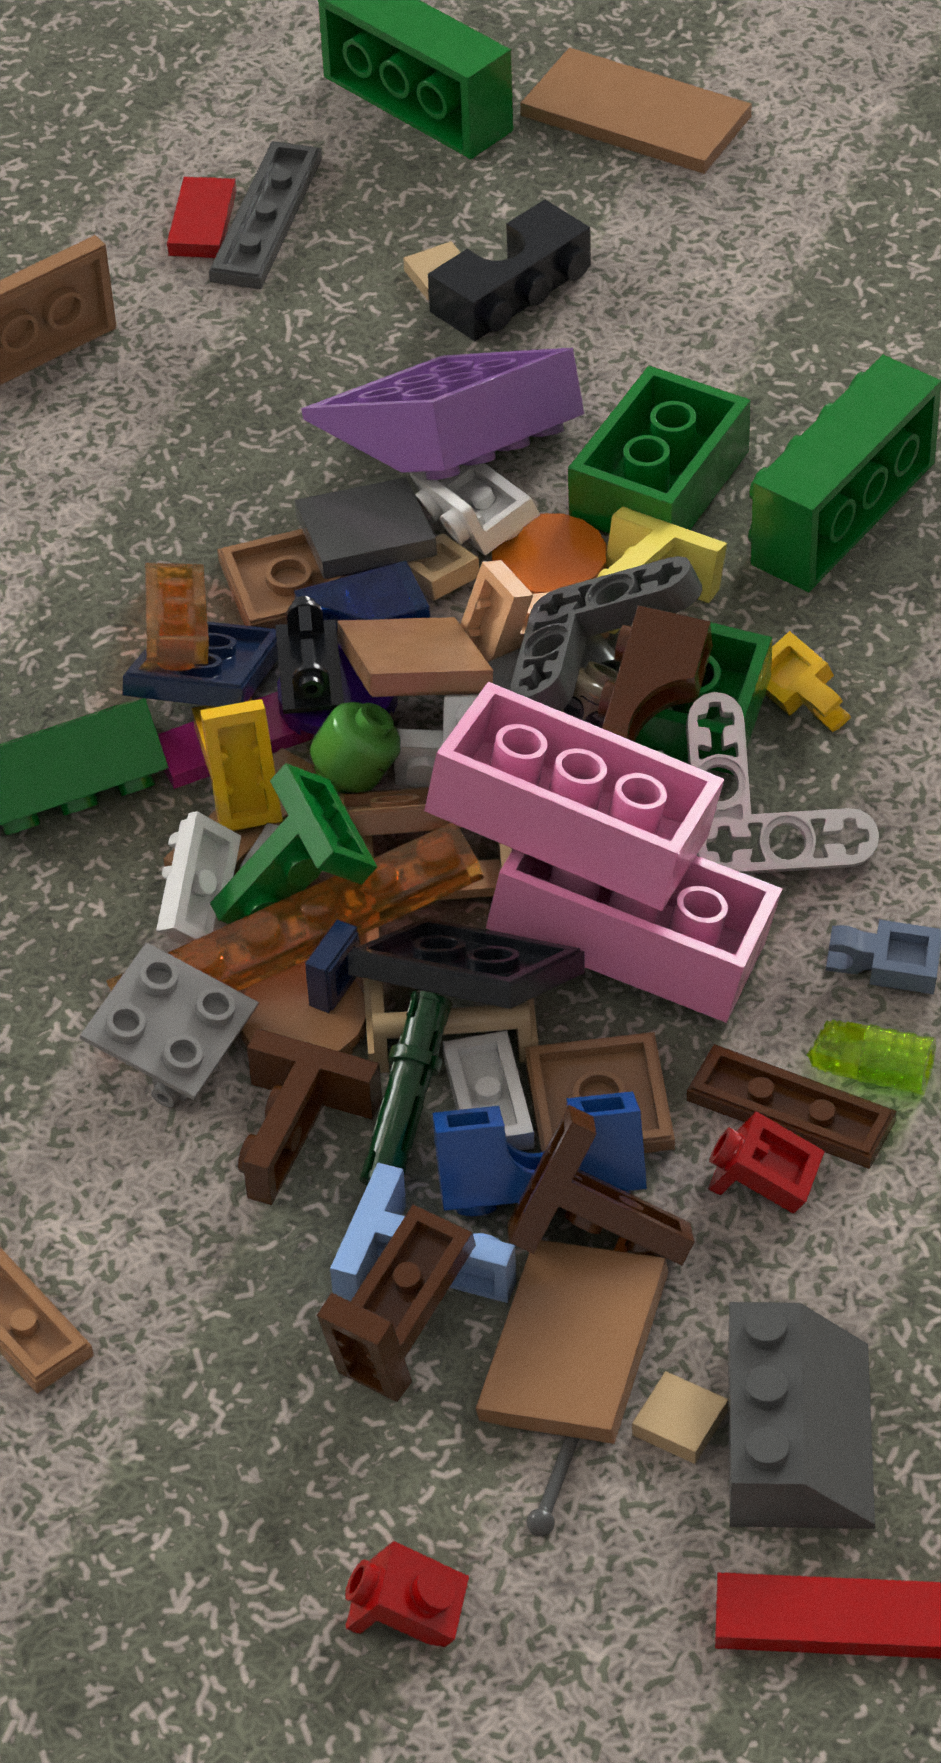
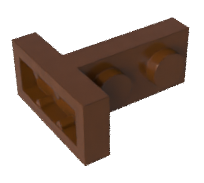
(301, 1083)
(591, 1201)
(395, 1302)

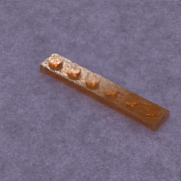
(296, 925)

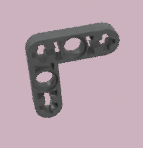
(571, 614)

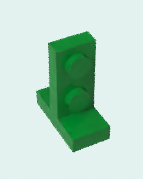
(309, 841)

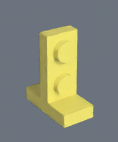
(643, 539)

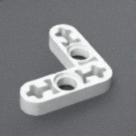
(736, 812)

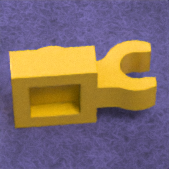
(800, 679)

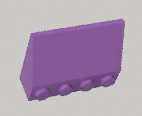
(455, 409)

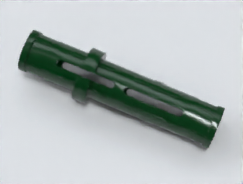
(413, 1066)

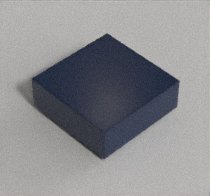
(328, 967)

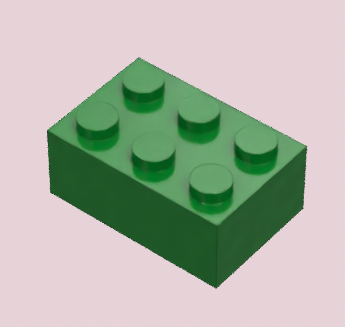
(660, 452)

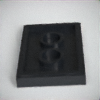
(467, 962)

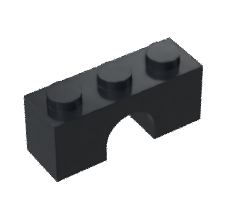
(484, 294)

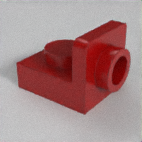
(766, 1161)

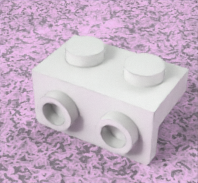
(476, 506)

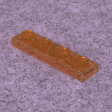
(176, 615)

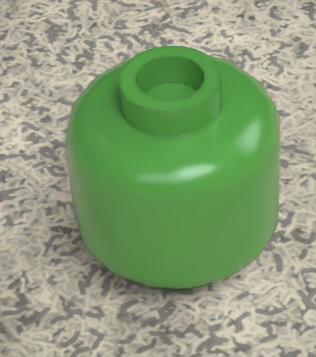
(355, 747)

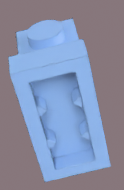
(486, 1273)

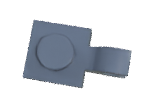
(897, 955)

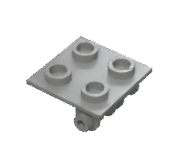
(169, 1023)

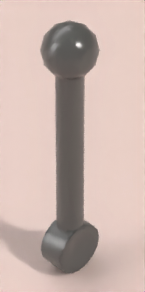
(541, 1520)

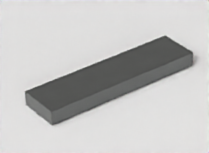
(265, 215)

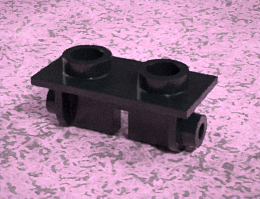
(308, 659)

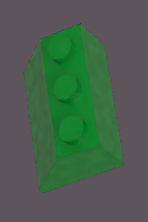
(76, 761)

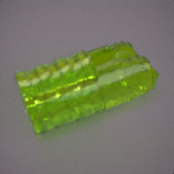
(874, 1055)

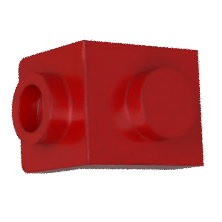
(407, 1595)

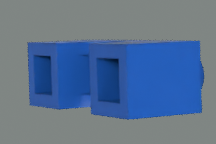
(486, 1171)

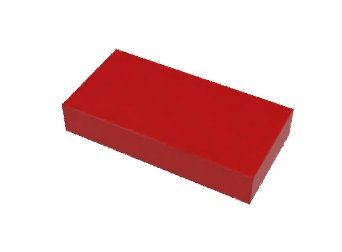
(201, 216)

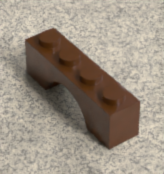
(659, 668)

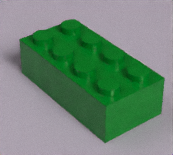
(420, 69)
(844, 472)

